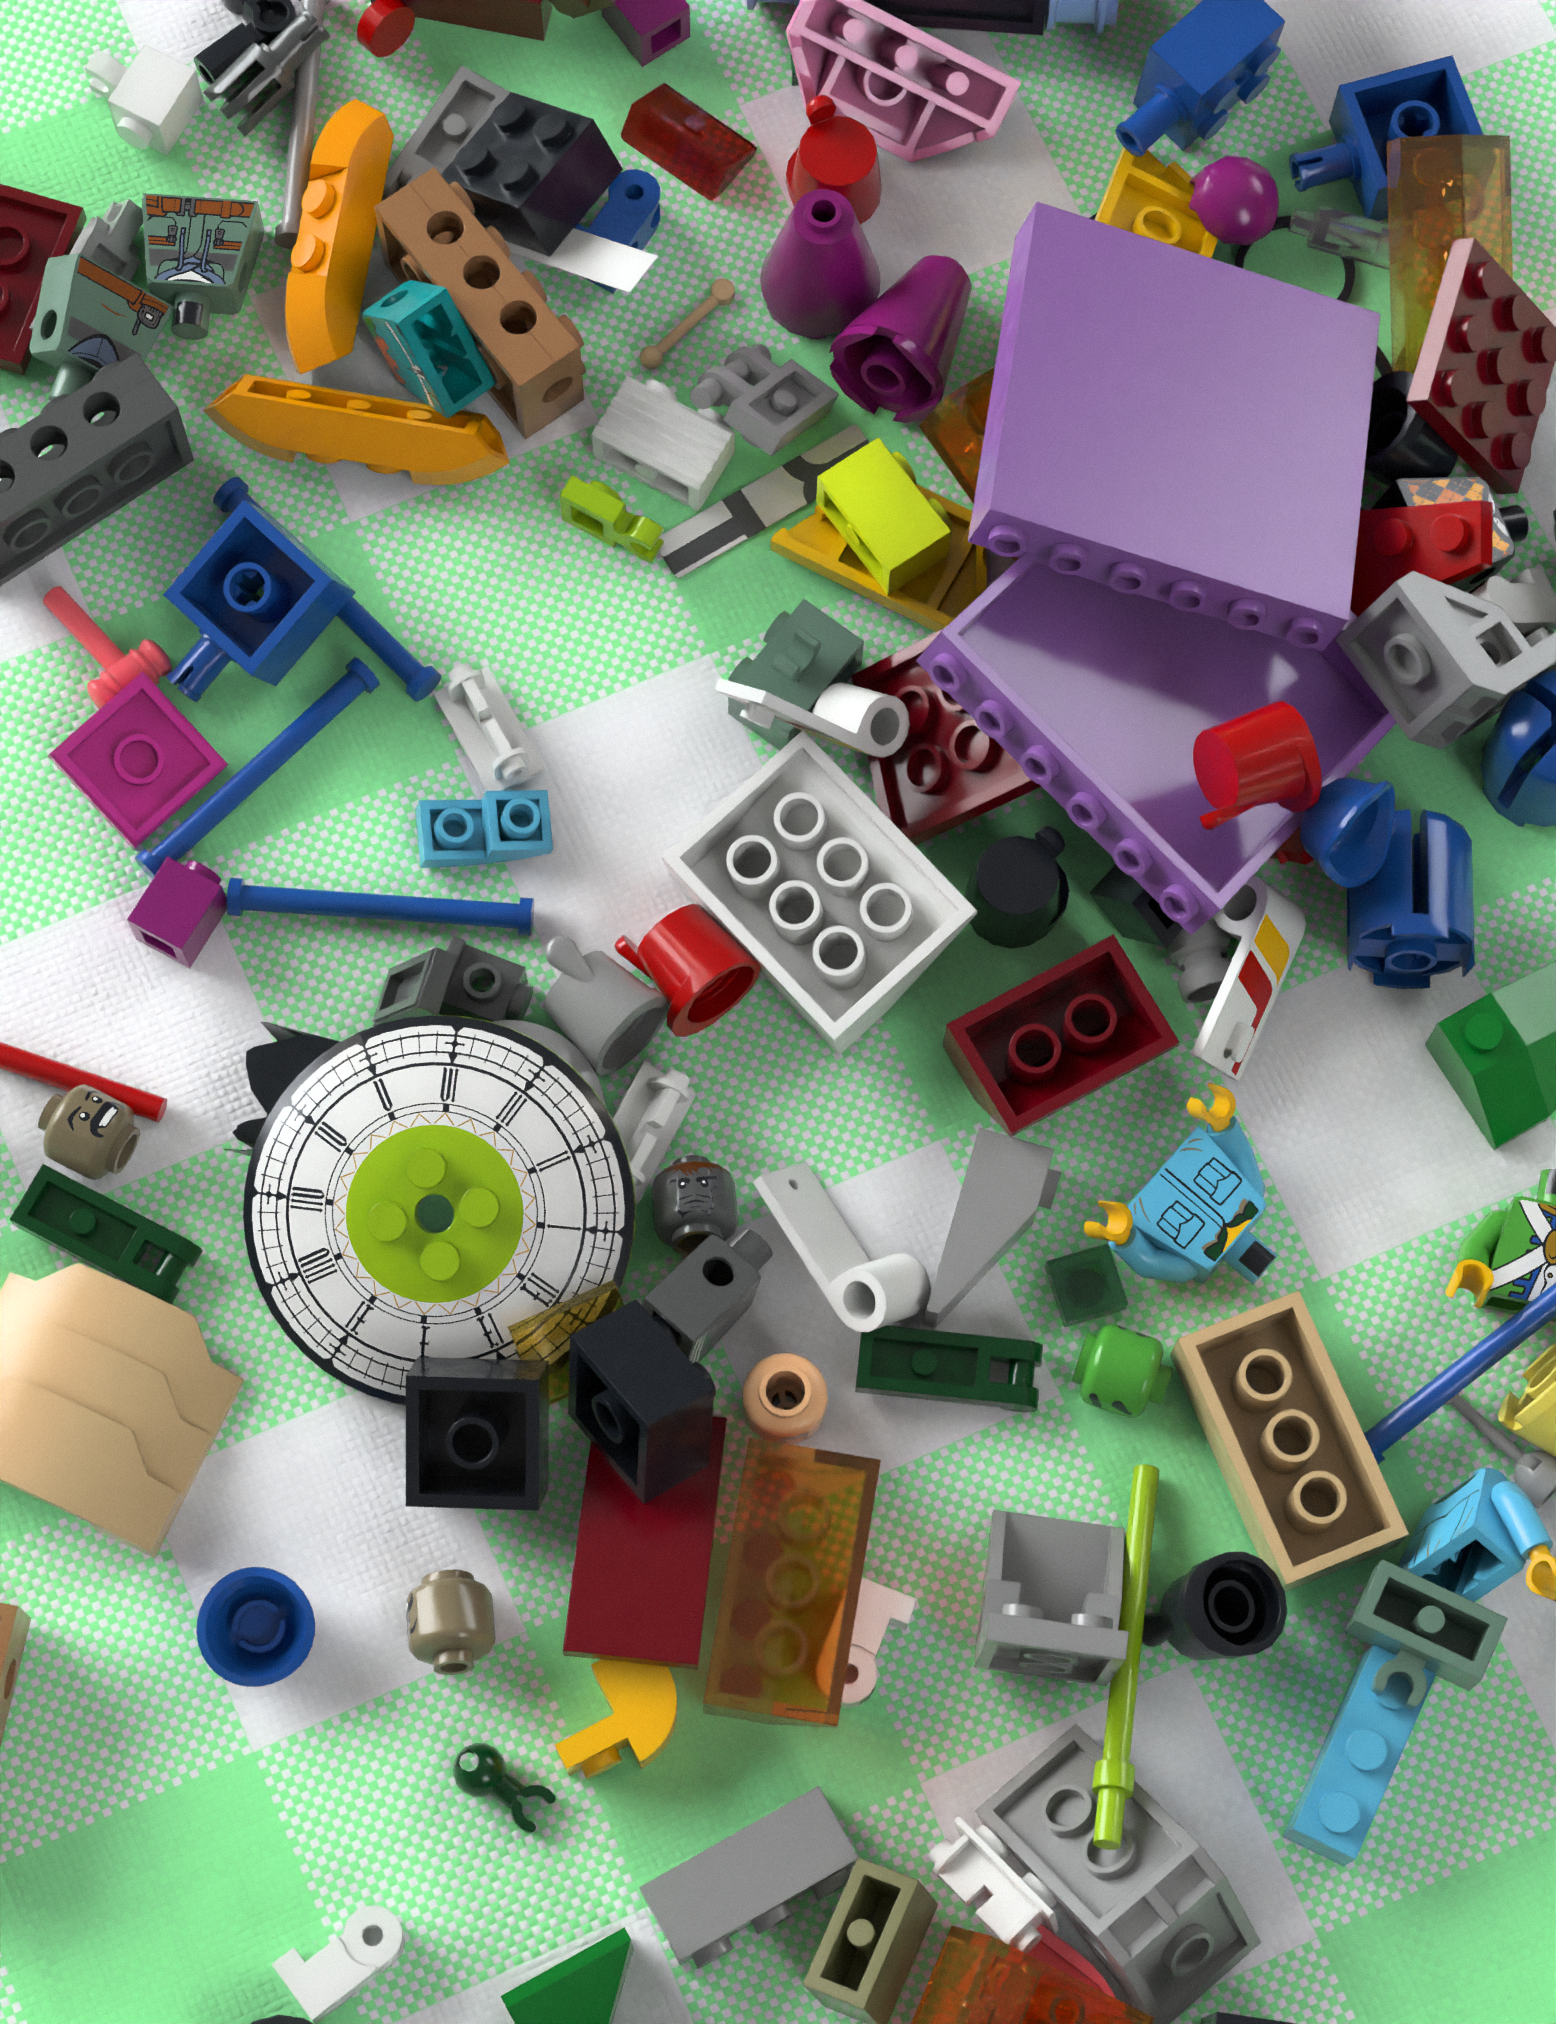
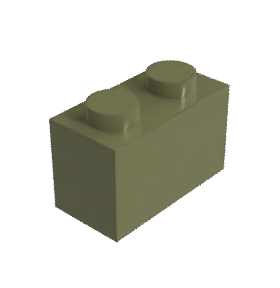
(870, 1943)

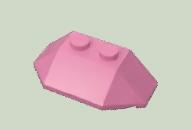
(895, 78)

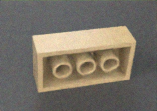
(1288, 1442)

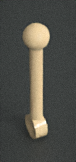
(721, 294)

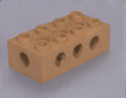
(531, 353)

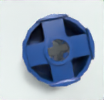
(1516, 740)
(1415, 906)

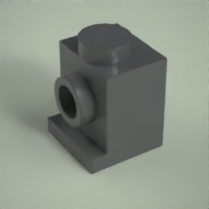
(504, 1001)

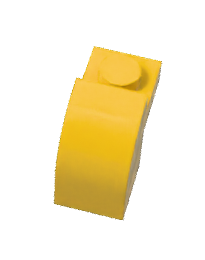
(642, 1717)

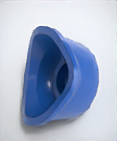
(1350, 829)
(255, 1627)

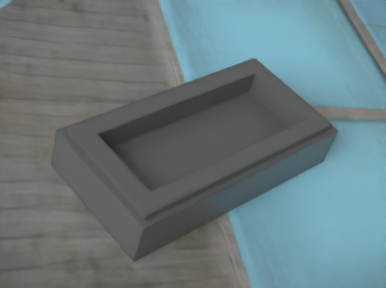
(415, 987)

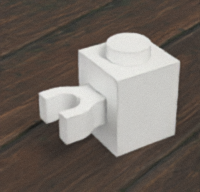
(149, 99)

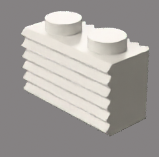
(664, 441)

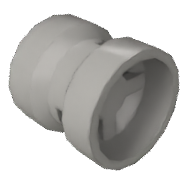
(1201, 960)

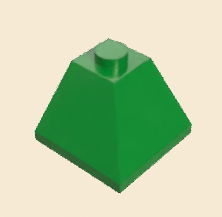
(578, 1989)

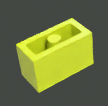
(884, 515)

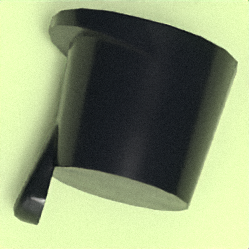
(1400, 439)
(1019, 889)
(1220, 1609)

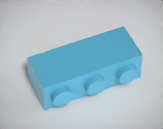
(1355, 1763)

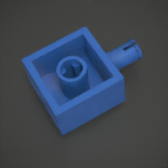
(1202, 72)
(1378, 109)
(237, 624)

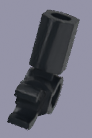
(265, 22)

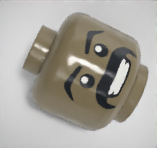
(88, 1132)
(450, 1621)

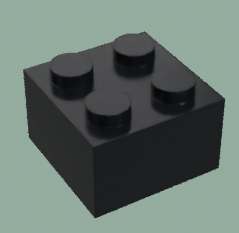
(534, 171)
(641, 1400)
(477, 1433)

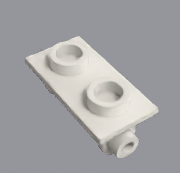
(488, 728)
(650, 1118)
(1016, 1903)

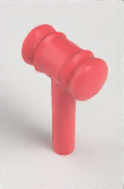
(119, 667)

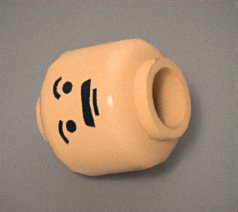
(782, 1377)

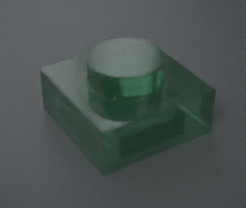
(1086, 1285)

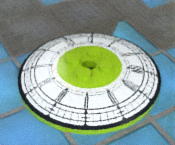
(415, 1114)

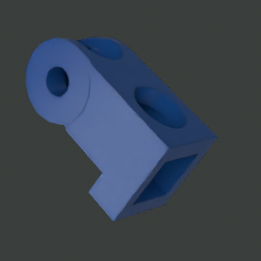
(629, 214)

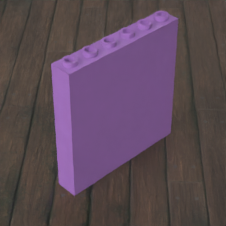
(1177, 428)
(1105, 712)

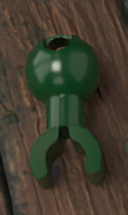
(492, 1779)

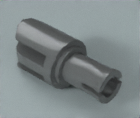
(274, 64)

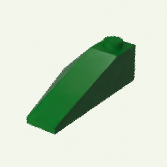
(1503, 1056)

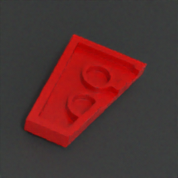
(1430, 539)

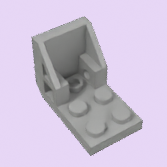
(1428, 659)
(1052, 1599)
(1147, 1910)

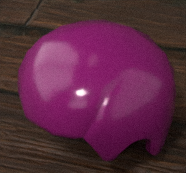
(1235, 200)

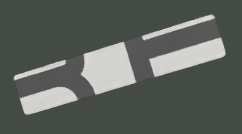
(755, 505)

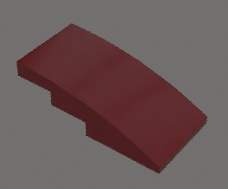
(643, 1566)

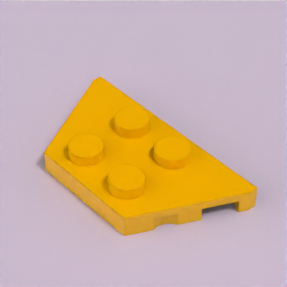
(1154, 203)
(928, 599)

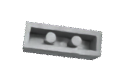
(751, 1878)

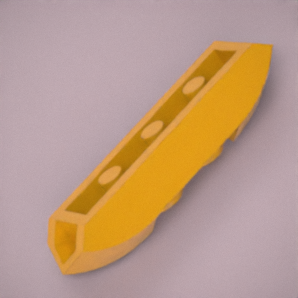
(336, 235)
(357, 427)

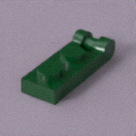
(103, 1233)
(948, 1367)

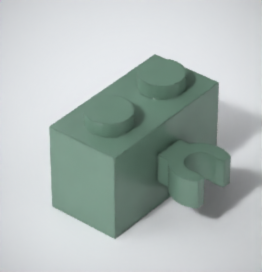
(797, 664)
(1424, 1630)

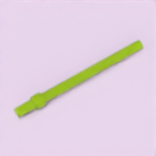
(1113, 1773)

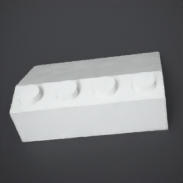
(820, 891)

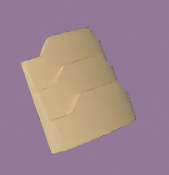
(106, 1401)

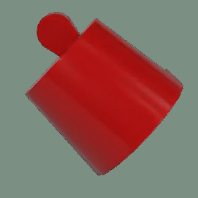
(838, 157)
(1257, 762)
(694, 967)

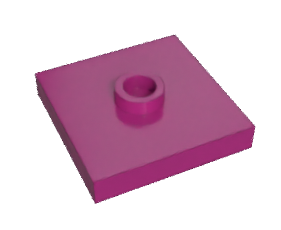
(137, 760)

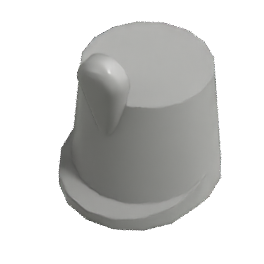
(601, 1006)

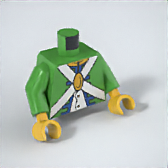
(1511, 1252)

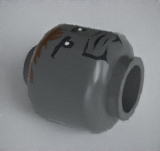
(693, 1203)

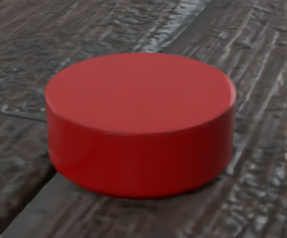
(385, 26)

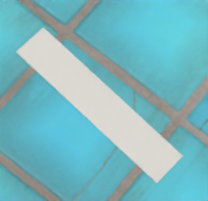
(595, 259)

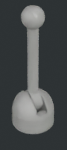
(1533, 1470)

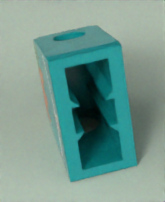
(422, 330)

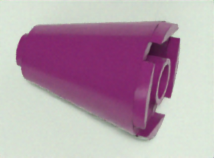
(819, 268)
(905, 341)

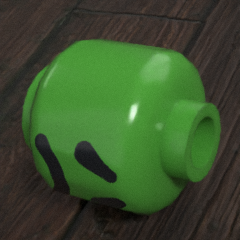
(1121, 1371)

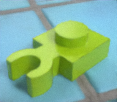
(603, 515)

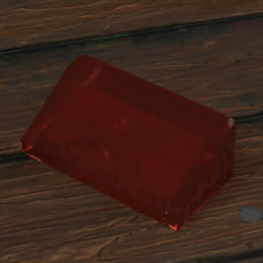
(686, 141)

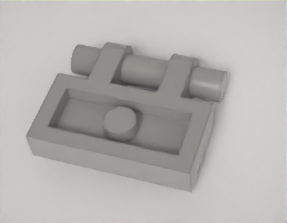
(777, 405)

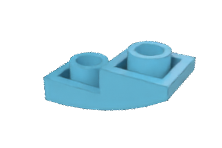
(485, 830)

